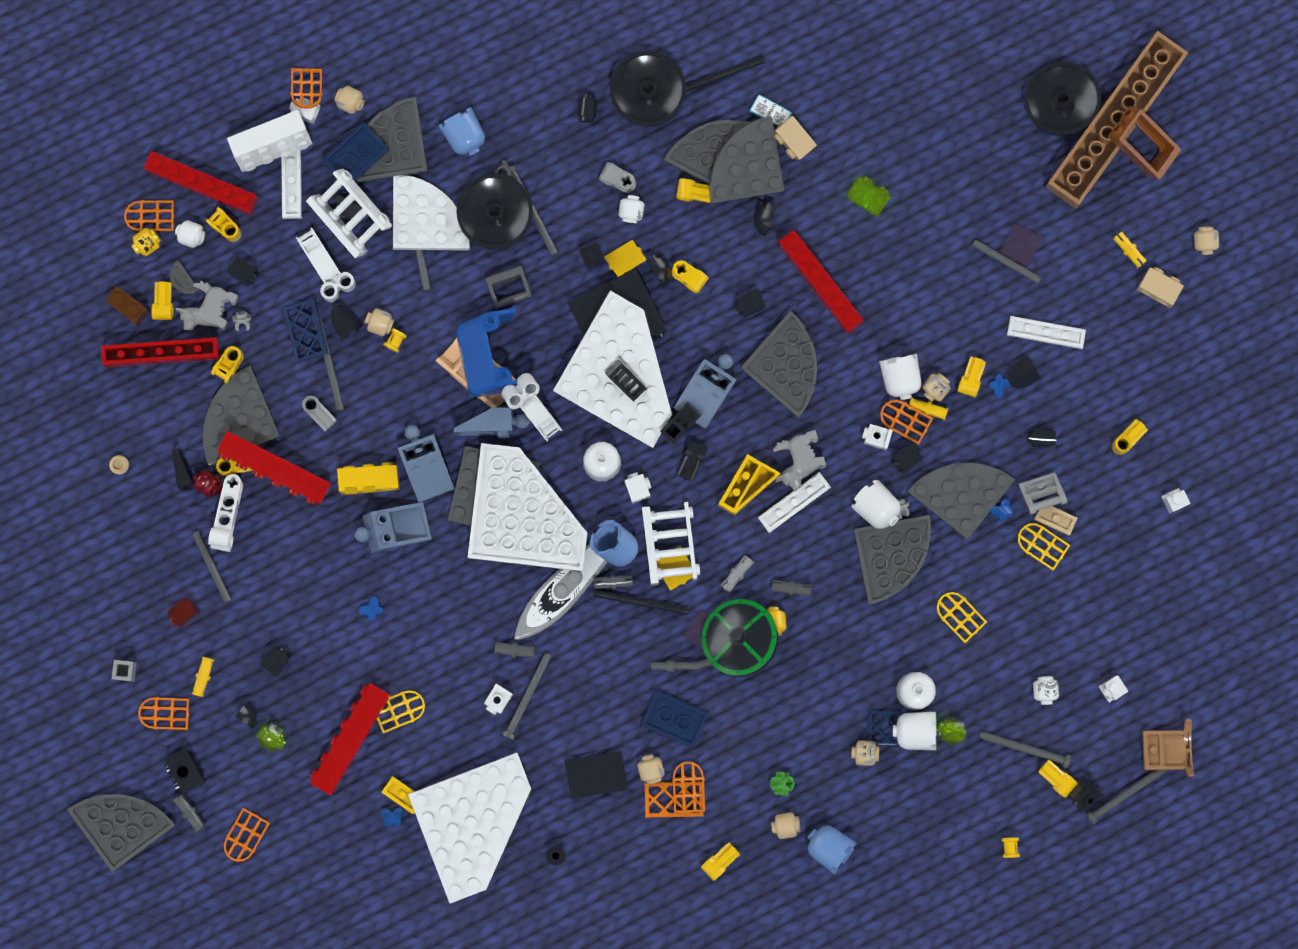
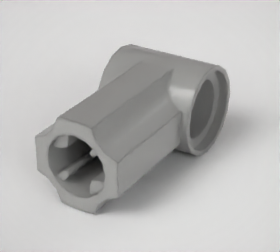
(319, 414)

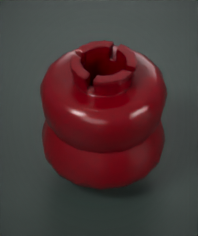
(207, 483)

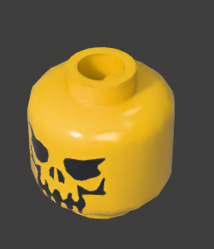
(146, 242)

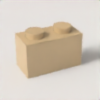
(794, 138)
(1160, 287)

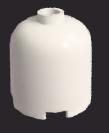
(901, 376)
(601, 461)
(877, 505)
(915, 690)
(916, 731)

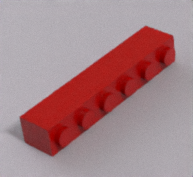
(201, 183)
(820, 282)
(160, 352)
(273, 467)
(350, 738)

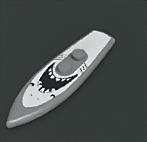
(557, 596)

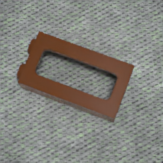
(1167, 147)

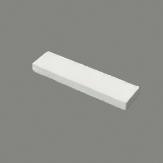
(291, 186)
(1046, 332)
(794, 502)

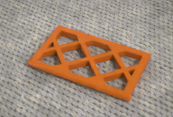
(664, 813)

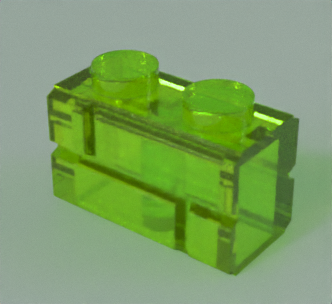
(869, 196)

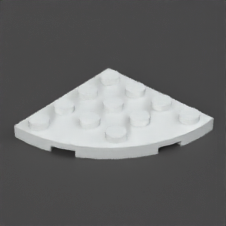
(424, 217)

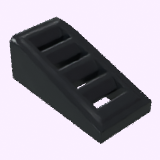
(614, 369)
(182, 474)

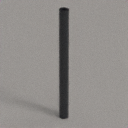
(725, 73)
(640, 601)

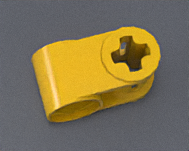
(222, 223)
(691, 278)
(227, 365)

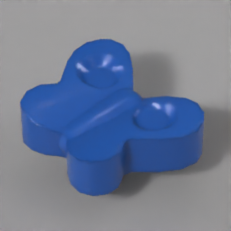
(999, 386)
(1002, 511)
(371, 609)
(392, 818)

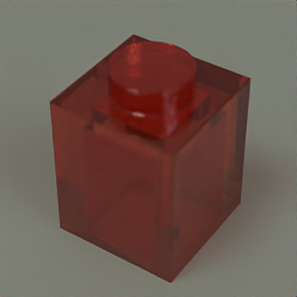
(182, 613)

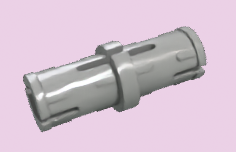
(737, 573)

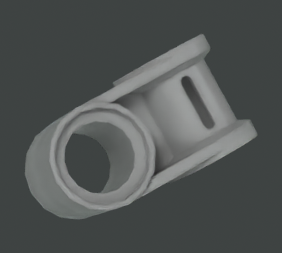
(614, 177)

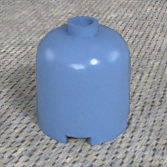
(463, 132)
(614, 544)
(830, 847)

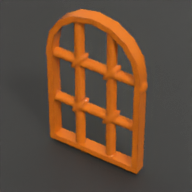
(301, 82)
(156, 220)
(903, 424)
(156, 708)
(682, 780)
(243, 828)

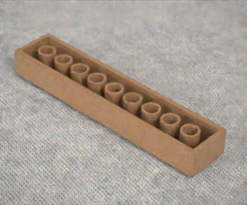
(1095, 148)

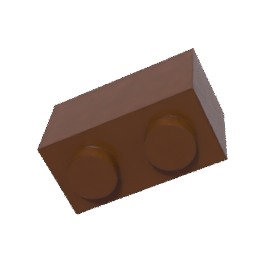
(127, 306)

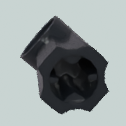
(693, 457)

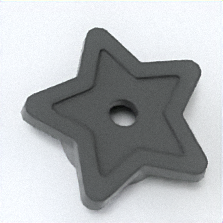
(505, 167)

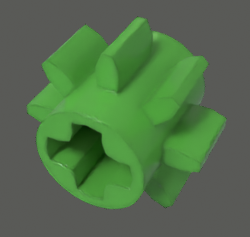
(782, 783)

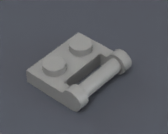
(1041, 488)

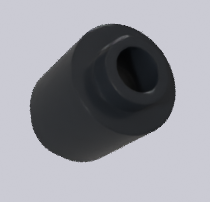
(587, 108)
(1041, 437)
(558, 849)

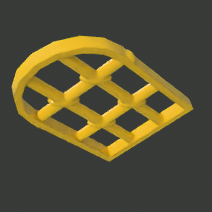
(1050, 544)
(968, 616)
(409, 711)

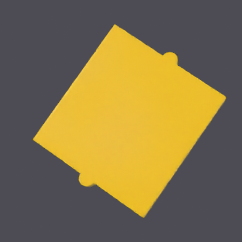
(625, 258)
(674, 562)

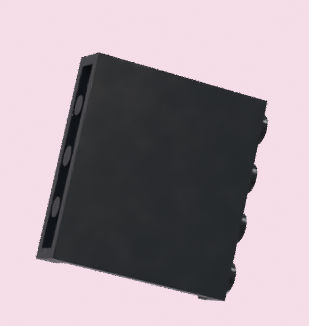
(628, 287)

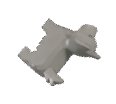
(211, 310)
(803, 459)

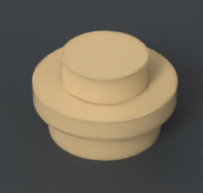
(119, 464)

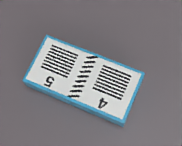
(764, 108)

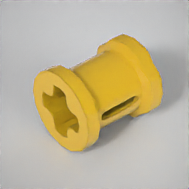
(394, 340)
(1010, 847)

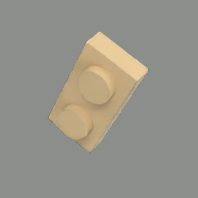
(1056, 519)

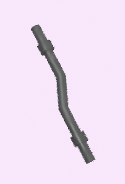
(671, 665)

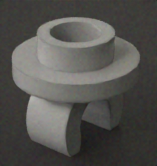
(241, 317)
(904, 510)

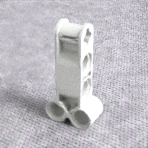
(324, 266)
(527, 400)
(222, 535)

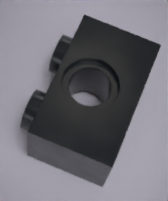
(193, 779)

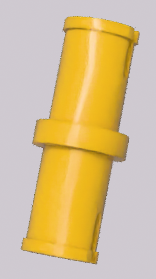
(1130, 249)
(929, 408)
(202, 676)

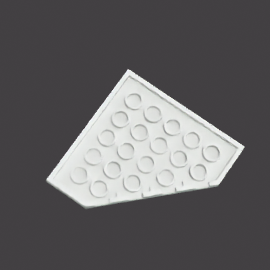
(621, 335)
(521, 516)
(471, 822)

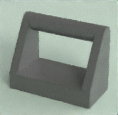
(506, 277)

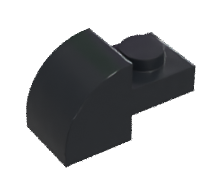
(681, 423)

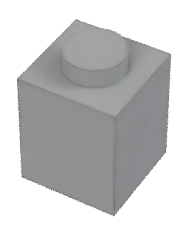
(124, 670)

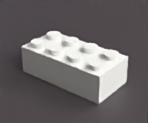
(269, 141)

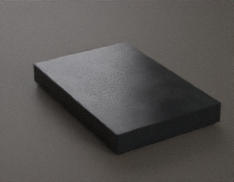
(596, 775)

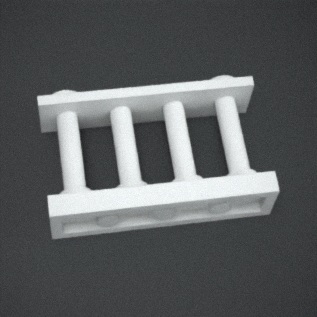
(332, 219)
(654, 554)

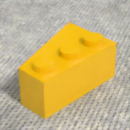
(368, 478)
(747, 484)

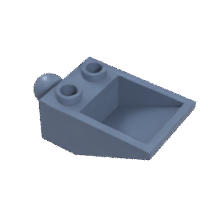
(705, 392)
(493, 422)
(426, 468)
(394, 527)

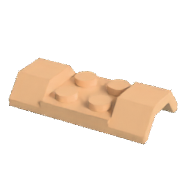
(452, 363)

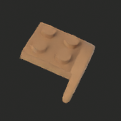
(1168, 749)

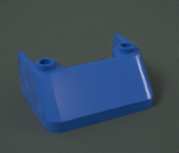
(476, 354)

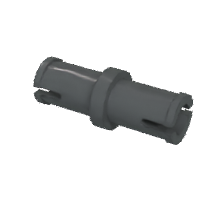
(613, 581)
(791, 588)
(514, 650)
(189, 813)

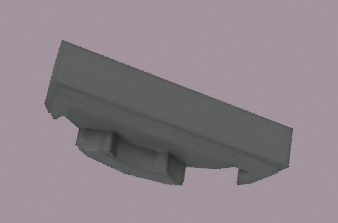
(181, 280)

